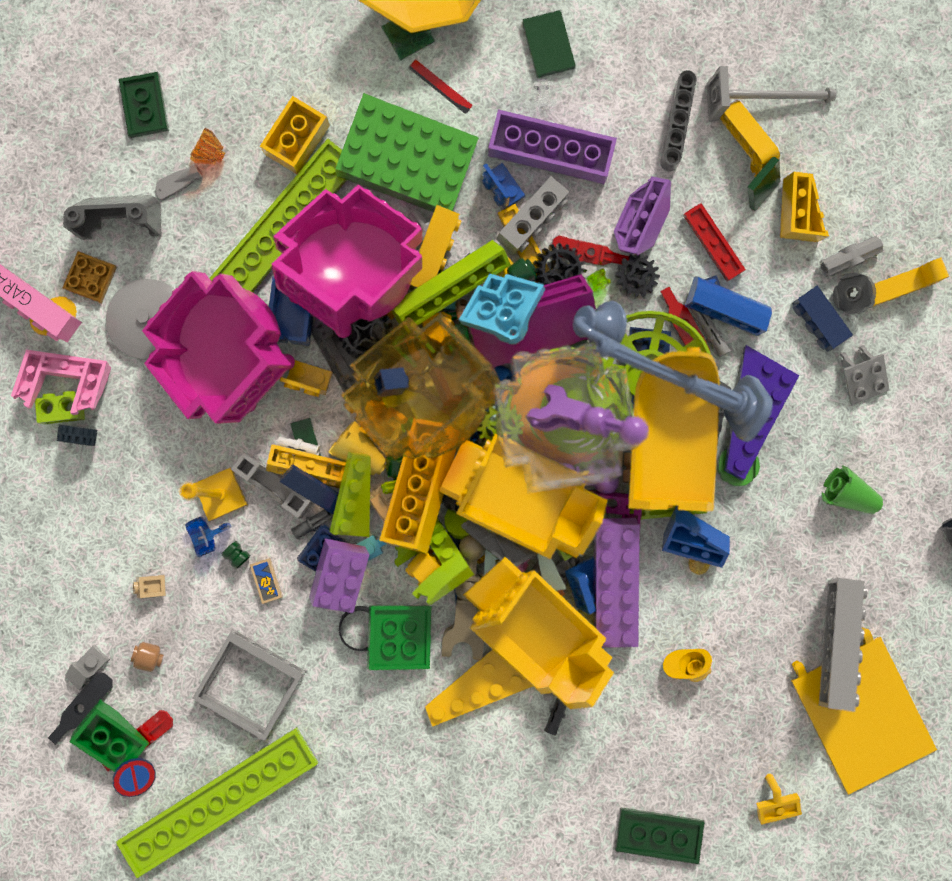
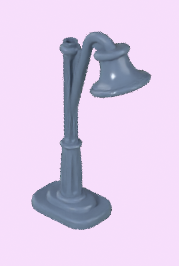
(744, 407)

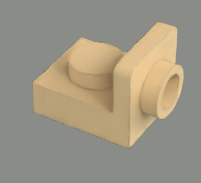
(149, 586)

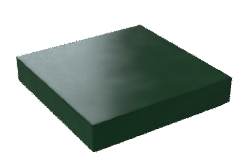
(764, 183)

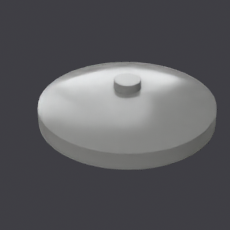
(130, 312)

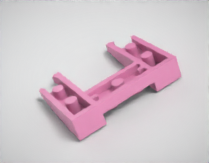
(37, 364)

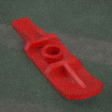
(602, 255)
(682, 312)
(154, 727)

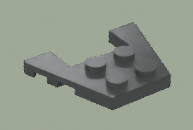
(498, 545)

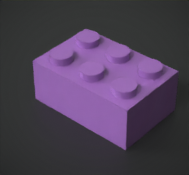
(339, 576)

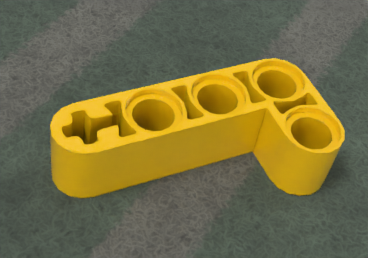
(749, 136)
(910, 281)

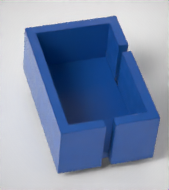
(293, 320)

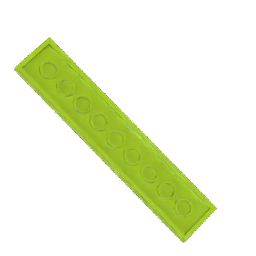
(257, 250)
(216, 802)

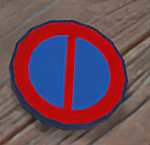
(134, 777)

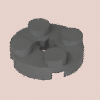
(864, 299)

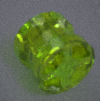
(598, 280)

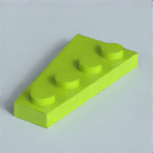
(353, 501)

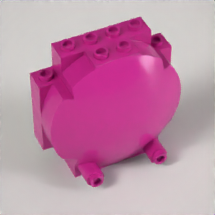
(347, 258)
(215, 348)

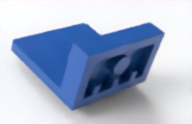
(502, 185)
(582, 585)

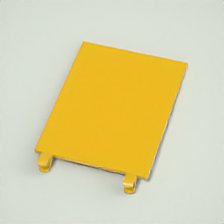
(881, 732)

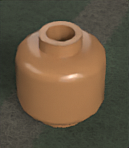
(146, 657)

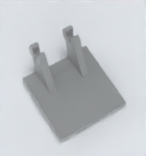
(866, 378)

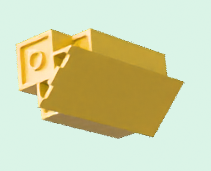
(500, 502)
(540, 635)

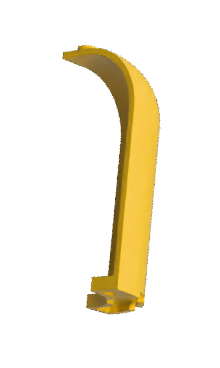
(681, 448)

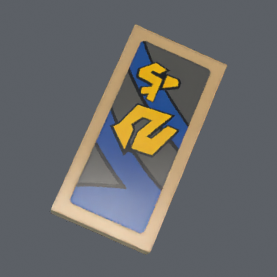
(266, 580)

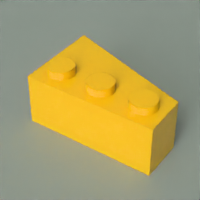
(800, 209)

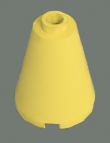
(357, 442)

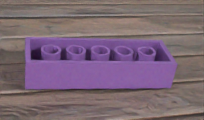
(551, 146)
(617, 582)

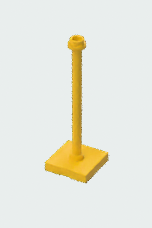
(217, 493)

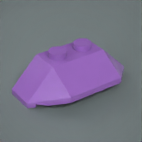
(643, 216)

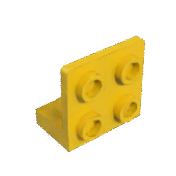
(309, 377)

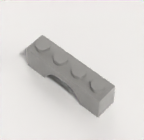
(269, 482)

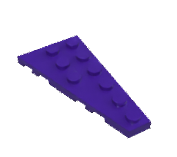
(779, 384)

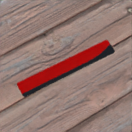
(440, 86)

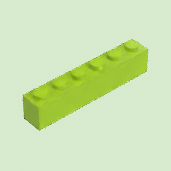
(452, 283)

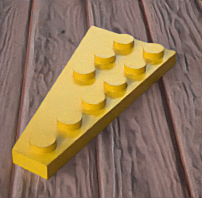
(479, 686)

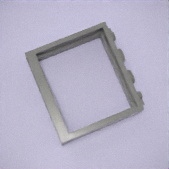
(222, 710)

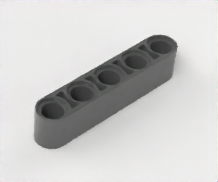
(681, 112)

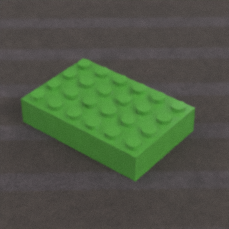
(405, 155)

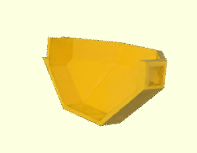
(423, 14)

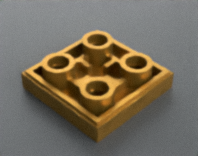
(89, 277)

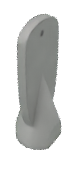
(177, 181)

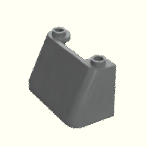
(87, 214)
(335, 355)

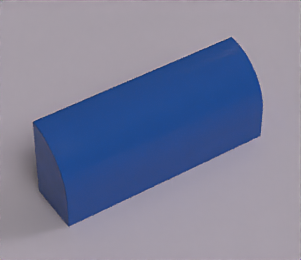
(728, 306)

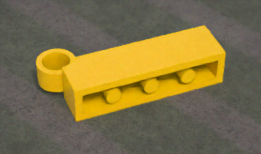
(436, 243)

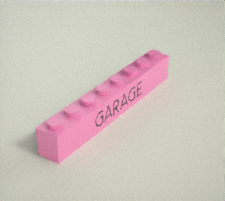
(36, 306)

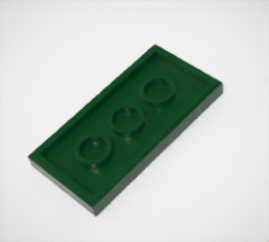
(659, 835)

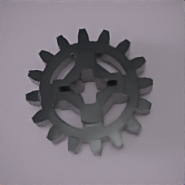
(634, 266)

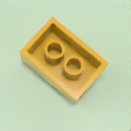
(295, 135)

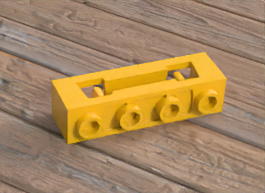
(313, 464)

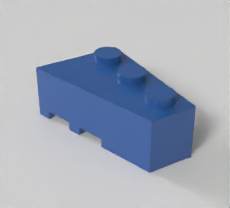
(695, 539)

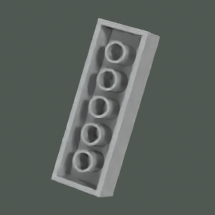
(842, 644)

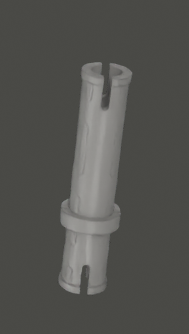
(720, 346)

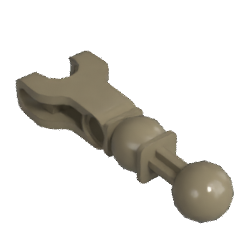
(465, 610)

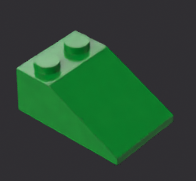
(108, 737)

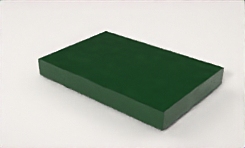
(548, 44)
(143, 104)

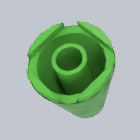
(850, 492)

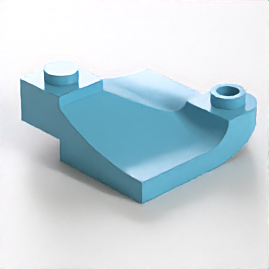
(503, 307)

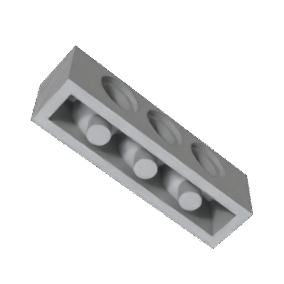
(550, 191)

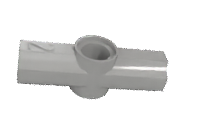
(851, 256)

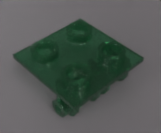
(404, 42)

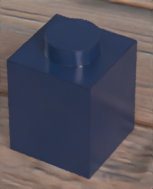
(391, 382)

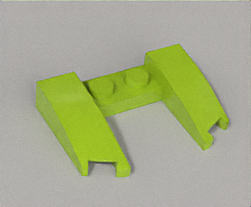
(446, 577)

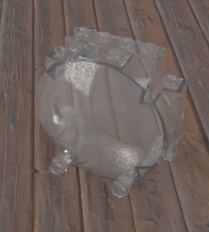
(562, 455)

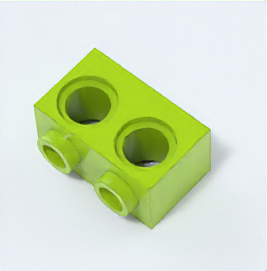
(59, 412)

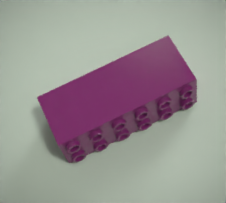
(548, 326)

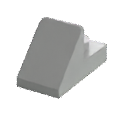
(86, 667)

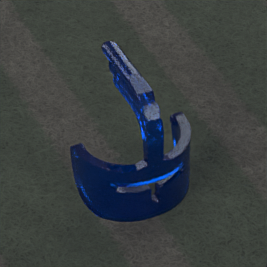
(195, 532)

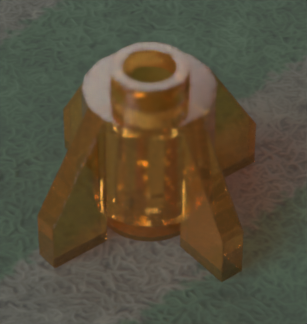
(208, 149)

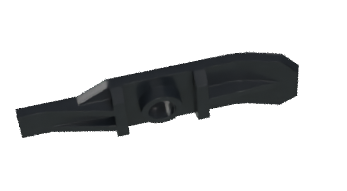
(88, 697)

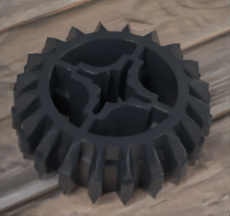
(557, 263)
(354, 345)

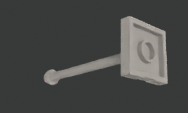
(719, 94)

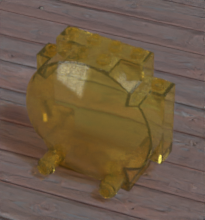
(445, 391)

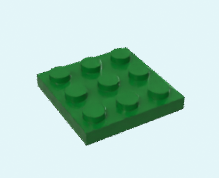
(399, 637)

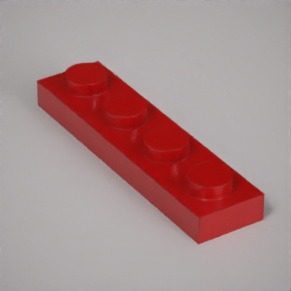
(714, 242)

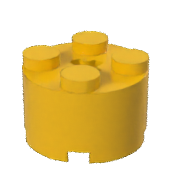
(423, 565)

